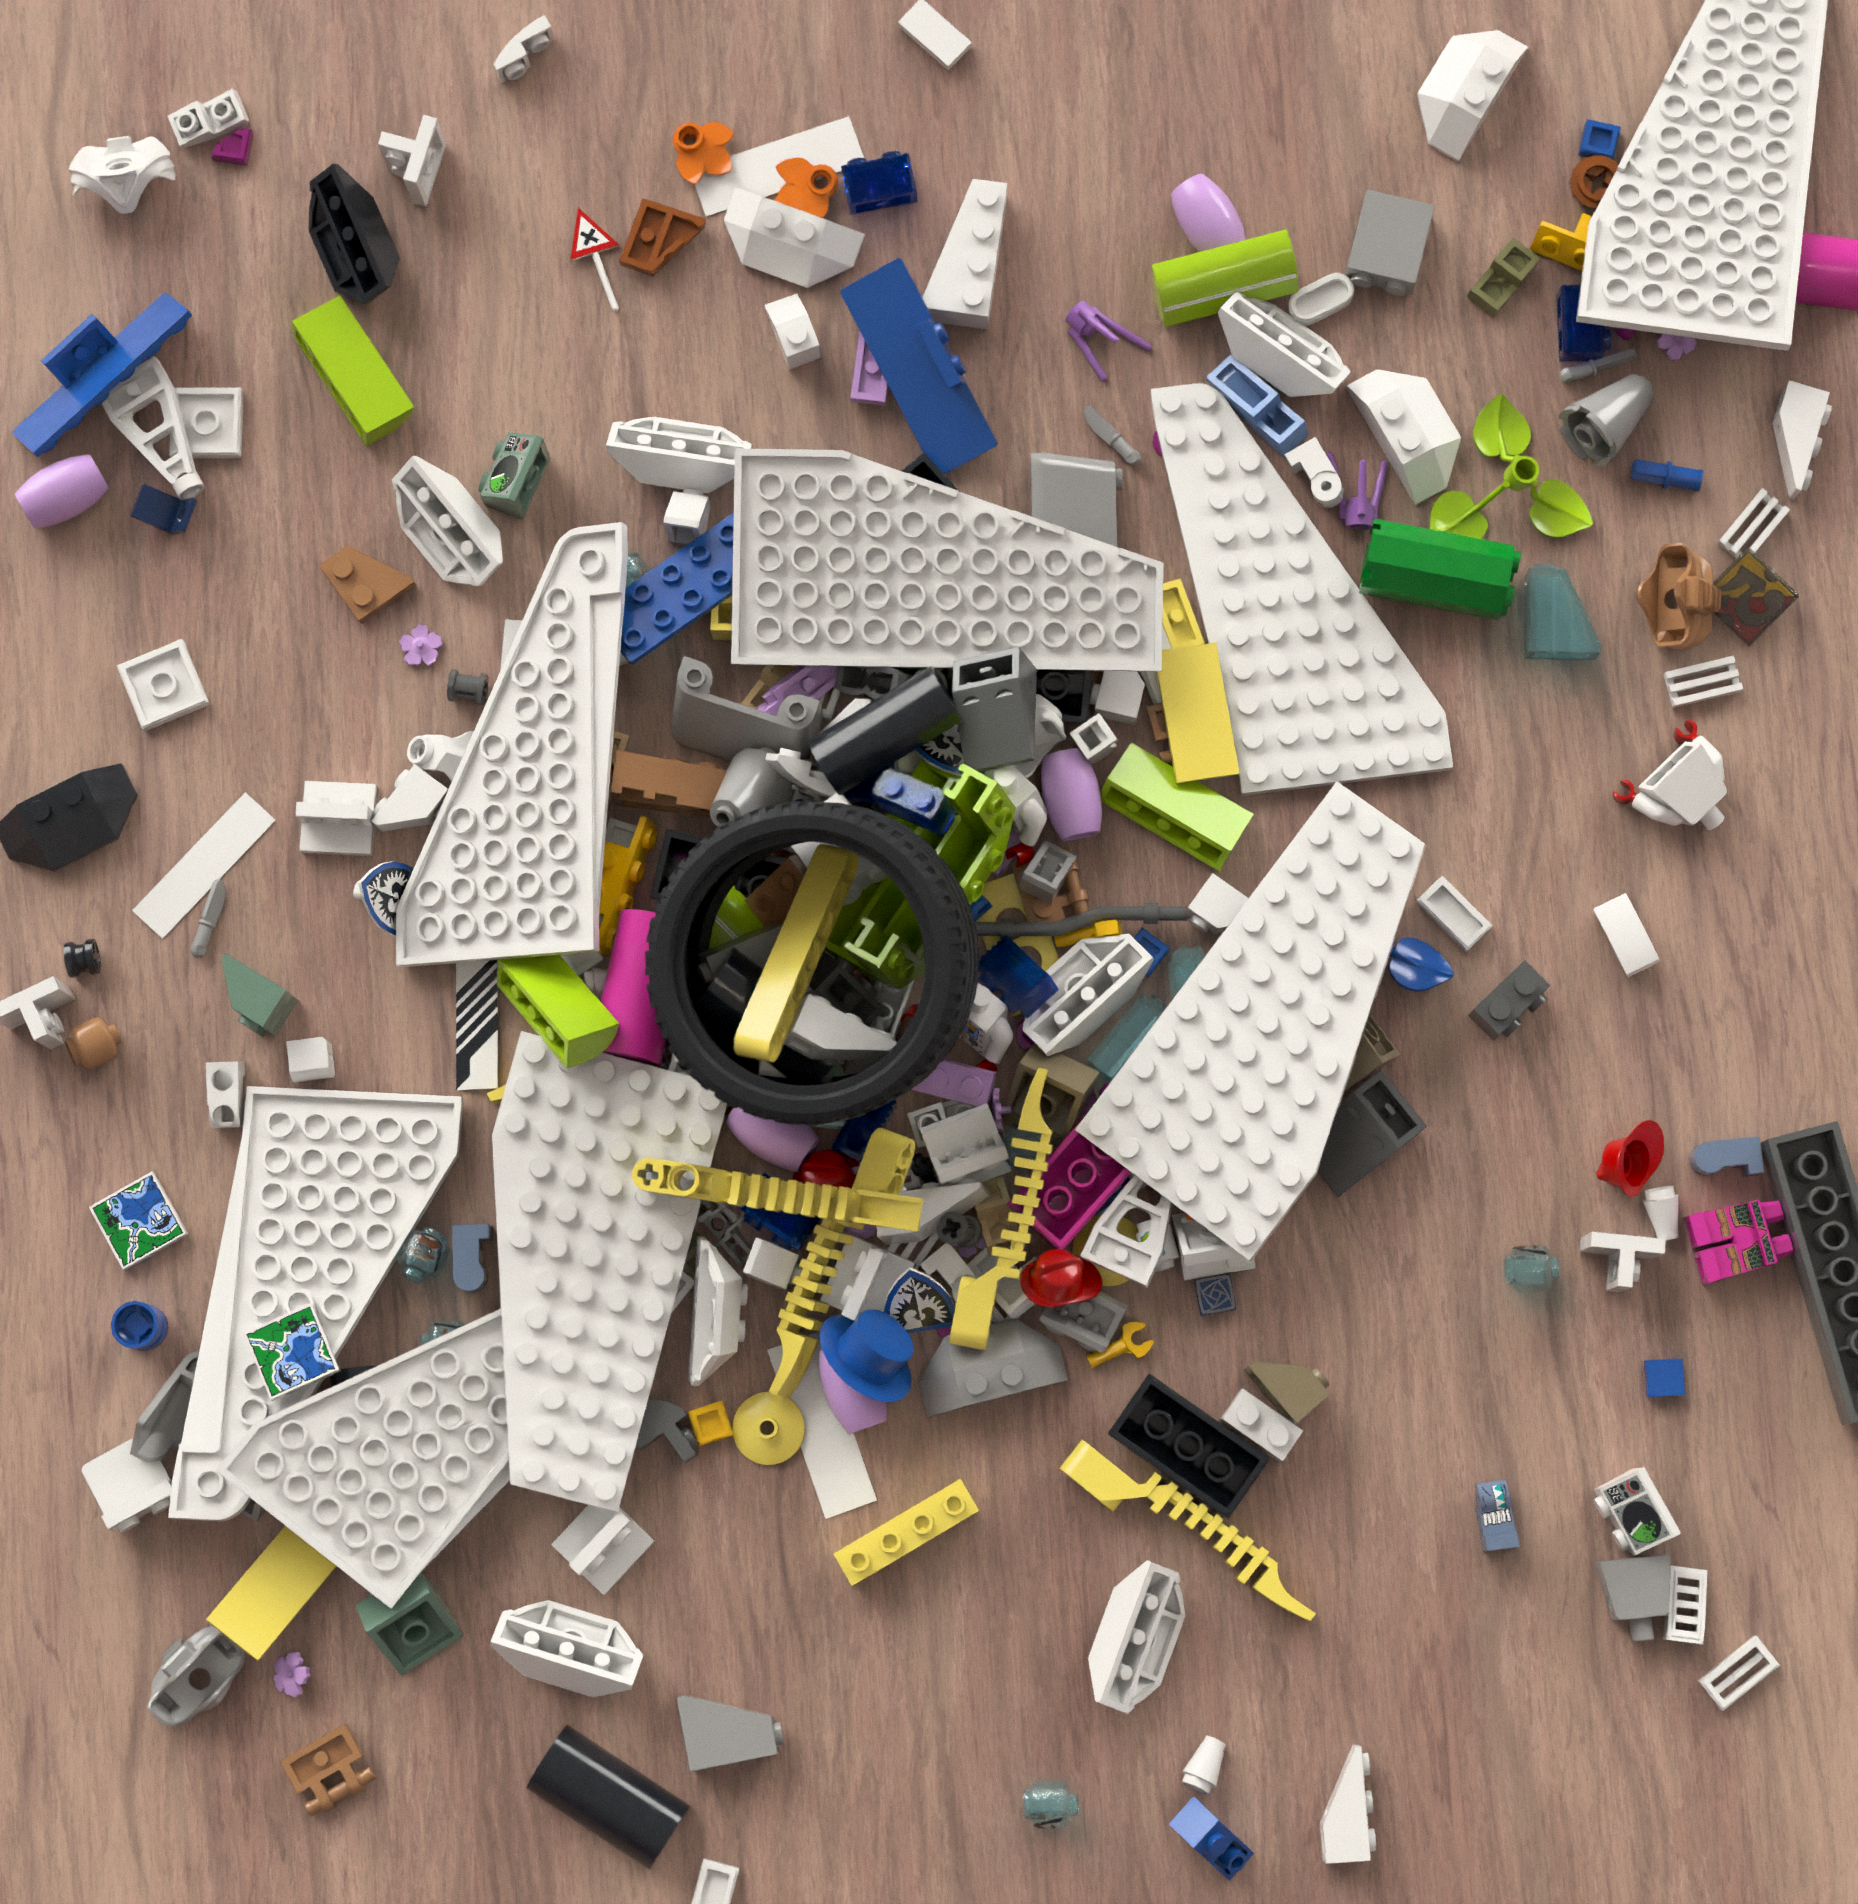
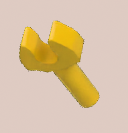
(1098, 929)
(1121, 1346)

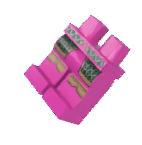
(1748, 1238)

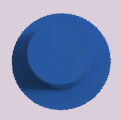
(869, 1354)

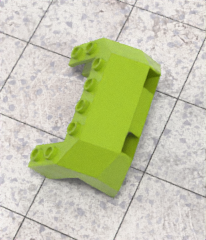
(880, 929)

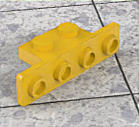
(1562, 244)
(621, 872)

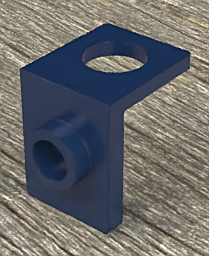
(163, 510)

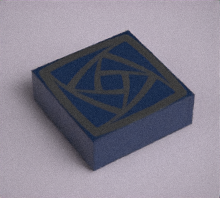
(1215, 1294)

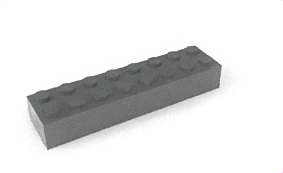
(1820, 1213)

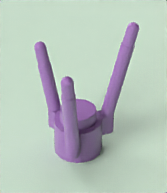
(1086, 321)
(1359, 512)

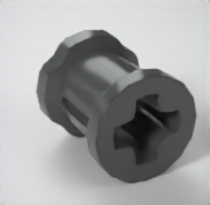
(467, 687)
(958, 1227)

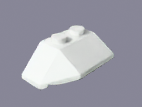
(1465, 88)
(789, 240)
(1280, 348)
(1409, 429)
(675, 452)
(446, 523)
(1092, 985)
(715, 1313)
(1136, 1636)
(568, 1648)

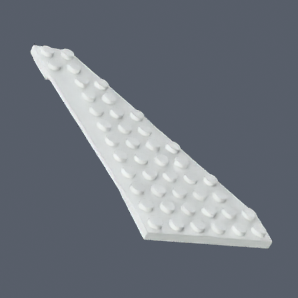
(1302, 655)
(526, 815)
(314, 1218)
(389, 1458)

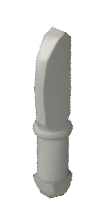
(1592, 367)
(1110, 435)
(209, 917)

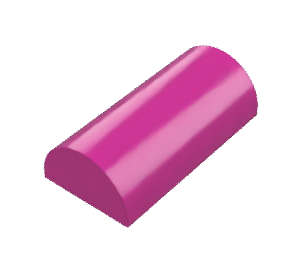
(1828, 271)
(627, 994)
(1074, 1189)

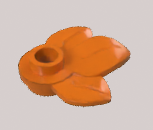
(706, 154)
(800, 187)

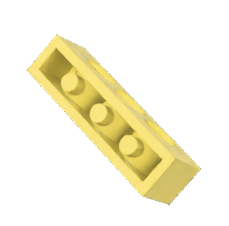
(906, 1532)

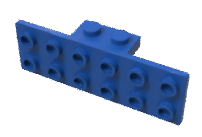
(92, 364)
(919, 366)
(678, 591)

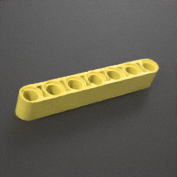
(796, 953)

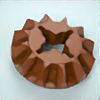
(1592, 168)

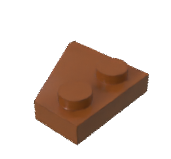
(658, 236)

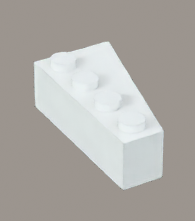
(967, 267)

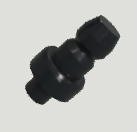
(923, 1168)

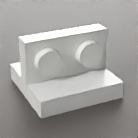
(416, 159)
(337, 818)
(34, 1008)
(966, 1147)
(1203, 1252)
(1622, 1252)
(864, 1277)
(602, 1545)

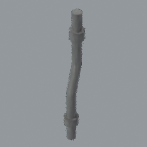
(1149, 913)

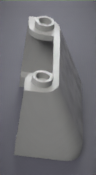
(1076, 494)
(726, 727)

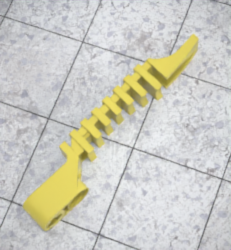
(881, 1170)
(776, 1194)
(978, 1295)
(1112, 1486)

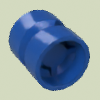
(139, 1326)

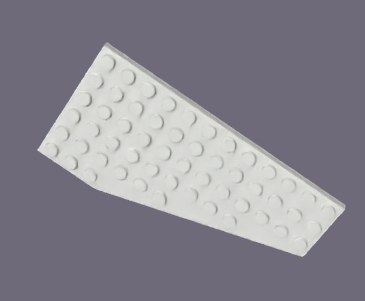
(1714, 184)
(902, 572)
(1256, 1048)
(588, 1257)

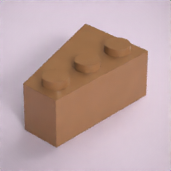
(665, 784)

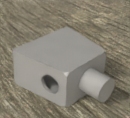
(1636, 1590)

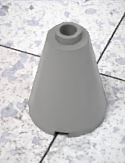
(1606, 418)
(749, 786)

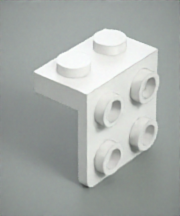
(127, 1487)

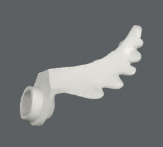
(438, 752)

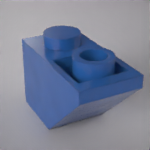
(1211, 1838)

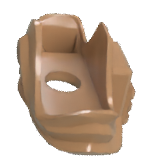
(1692, 581)

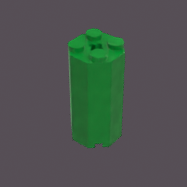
(1439, 569)

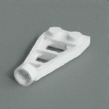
(137, 392)
(1121, 1254)

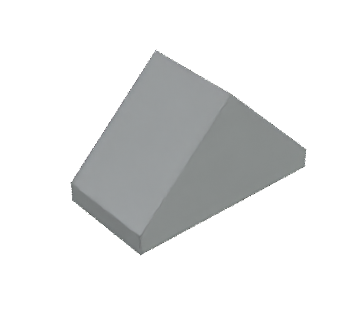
(1047, 872)

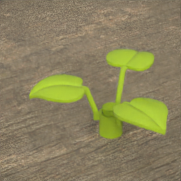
(1505, 432)

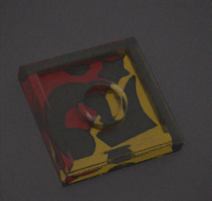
(1752, 596)

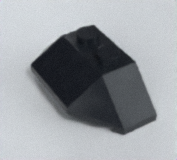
(350, 236)
(69, 819)

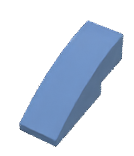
(1258, 405)

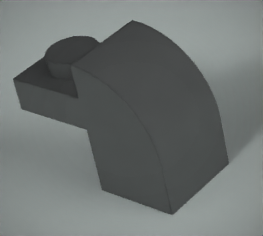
(663, 1419)

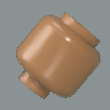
(92, 1043)

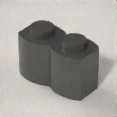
(870, 681)

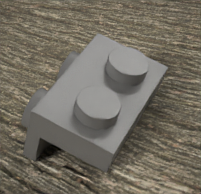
(1087, 1321)

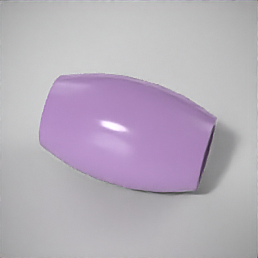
(1206, 214)
(61, 491)
(1071, 794)
(772, 1141)
(849, 1407)

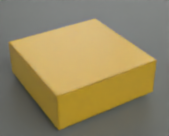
(710, 1423)

